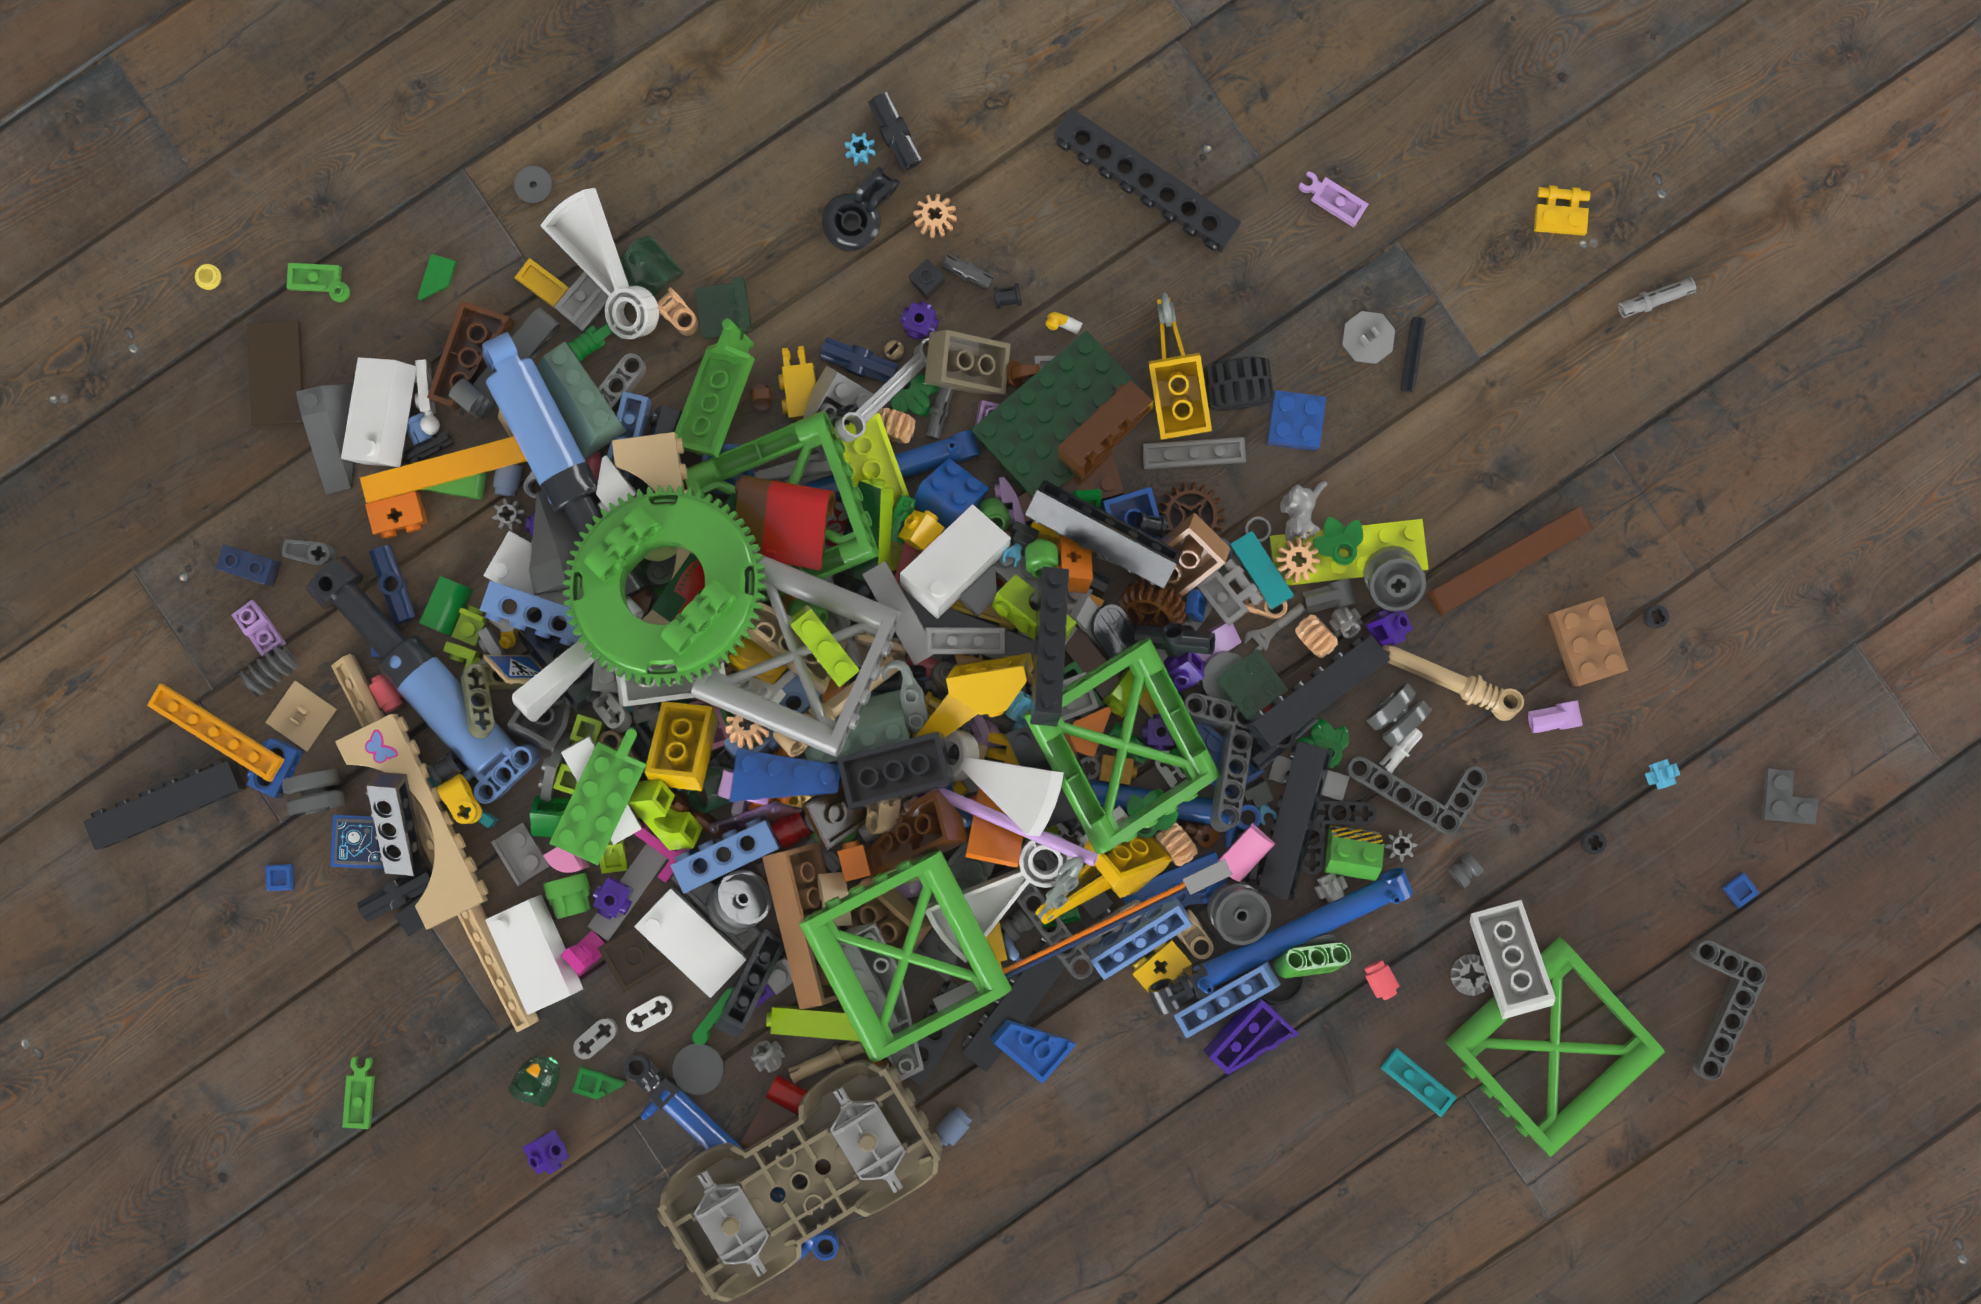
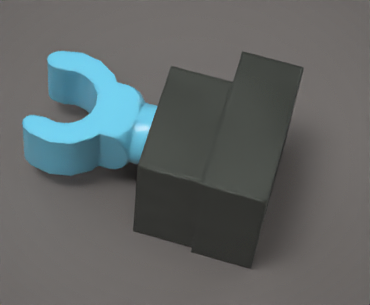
(1021, 537)
(1260, 795)

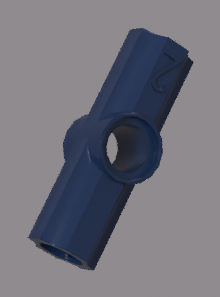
(857, 360)
(386, 569)

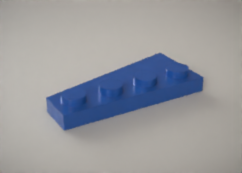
(774, 776)
(1174, 877)

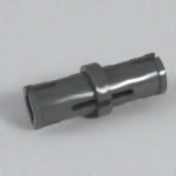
(968, 271)
(939, 413)

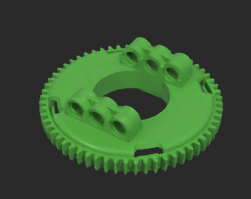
(706, 627)

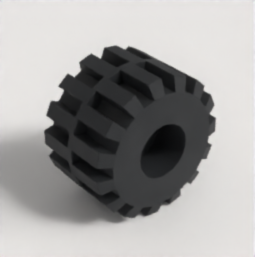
(1238, 383)

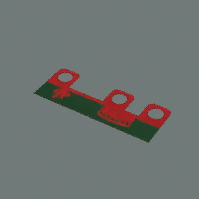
(685, 583)

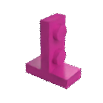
(651, 839)
(584, 953)

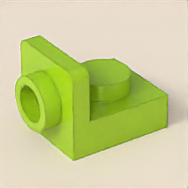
(469, 624)
(460, 653)
(614, 858)

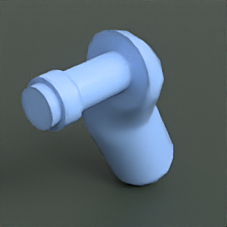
(1010, 948)

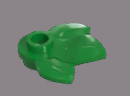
(914, 397)
(1339, 537)
(1325, 736)
(1164, 822)

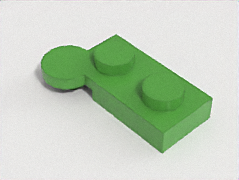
(318, 278)

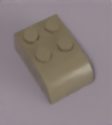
(967, 363)

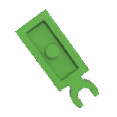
(358, 1096)

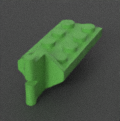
(716, 392)
(599, 800)

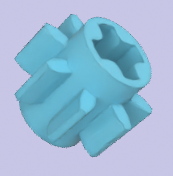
(864, 154)
(1019, 706)
(1662, 774)

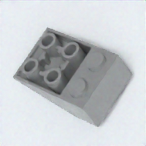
(832, 393)

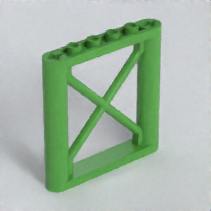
(805, 434)
(1195, 760)
(824, 937)
(1558, 1128)

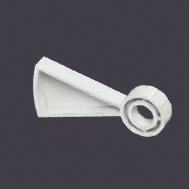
(584, 235)
(557, 677)
(1020, 791)
(995, 896)

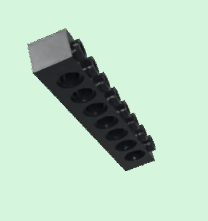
(1077, 124)

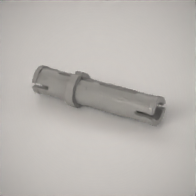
(1647, 301)

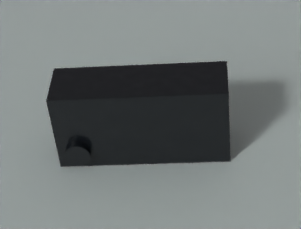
(1030, 755)
(896, 771)

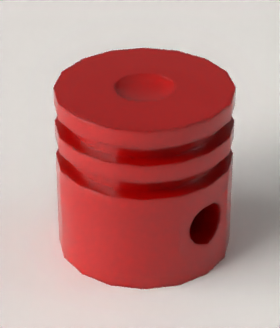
(790, 829)

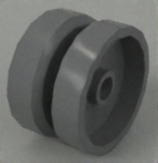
(1394, 578)
(1395, 710)
(313, 792)
(738, 902)
(1239, 912)

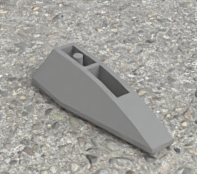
(875, 976)

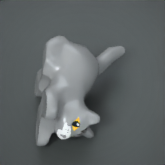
(1299, 507)

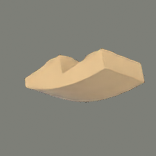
(831, 886)

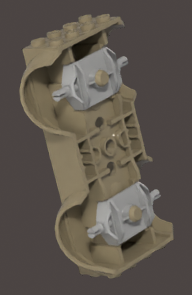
(722, 1197)

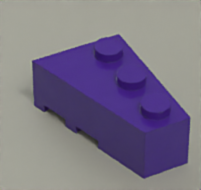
(1248, 1035)

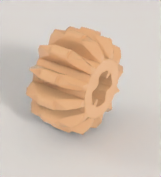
(934, 207)
(898, 425)
(1303, 554)
(1316, 636)
(744, 736)
(1177, 844)

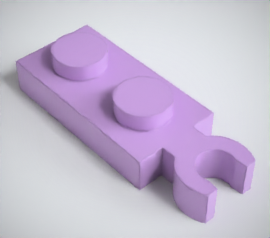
(1335, 199)

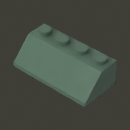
(579, 400)
(879, 725)

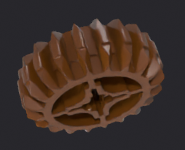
(1181, 507)
(1152, 604)

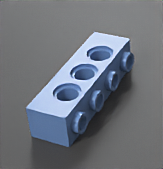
(633, 415)
(499, 594)
(794, 691)
(690, 878)
(1138, 938)
(1227, 1000)

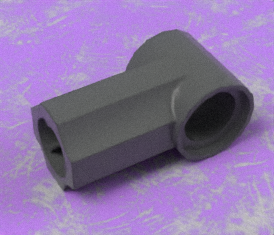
(1334, 595)

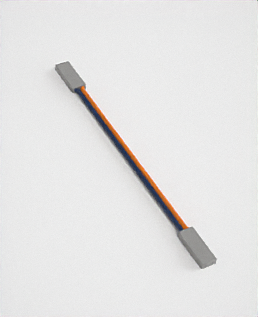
(1193, 883)

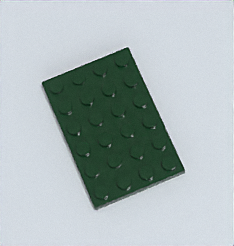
(1047, 410)

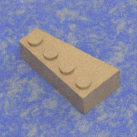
(771, 639)

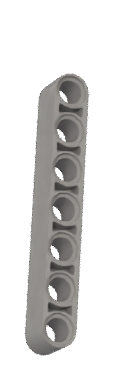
(619, 373)

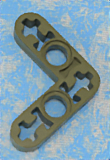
(483, 685)

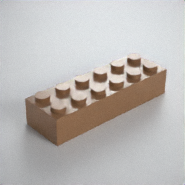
(795, 896)

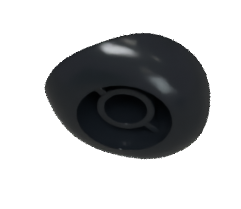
(850, 223)

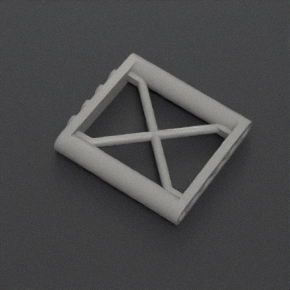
(818, 732)

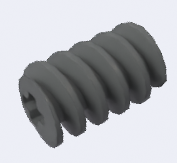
(268, 671)

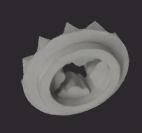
(1464, 984)

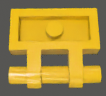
(1561, 219)

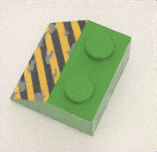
(1354, 852)

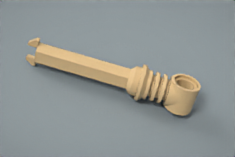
(1470, 688)
(832, 709)

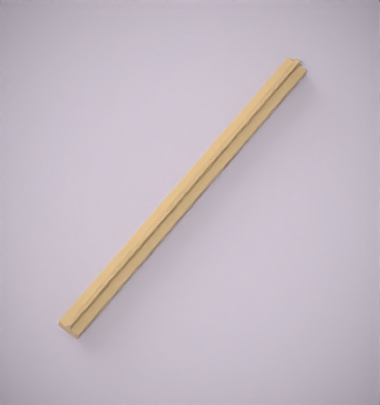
(473, 920)

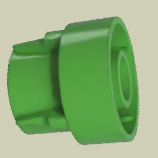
(568, 895)

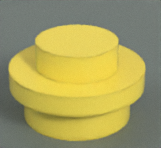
(208, 276)

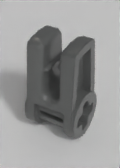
(308, 552)

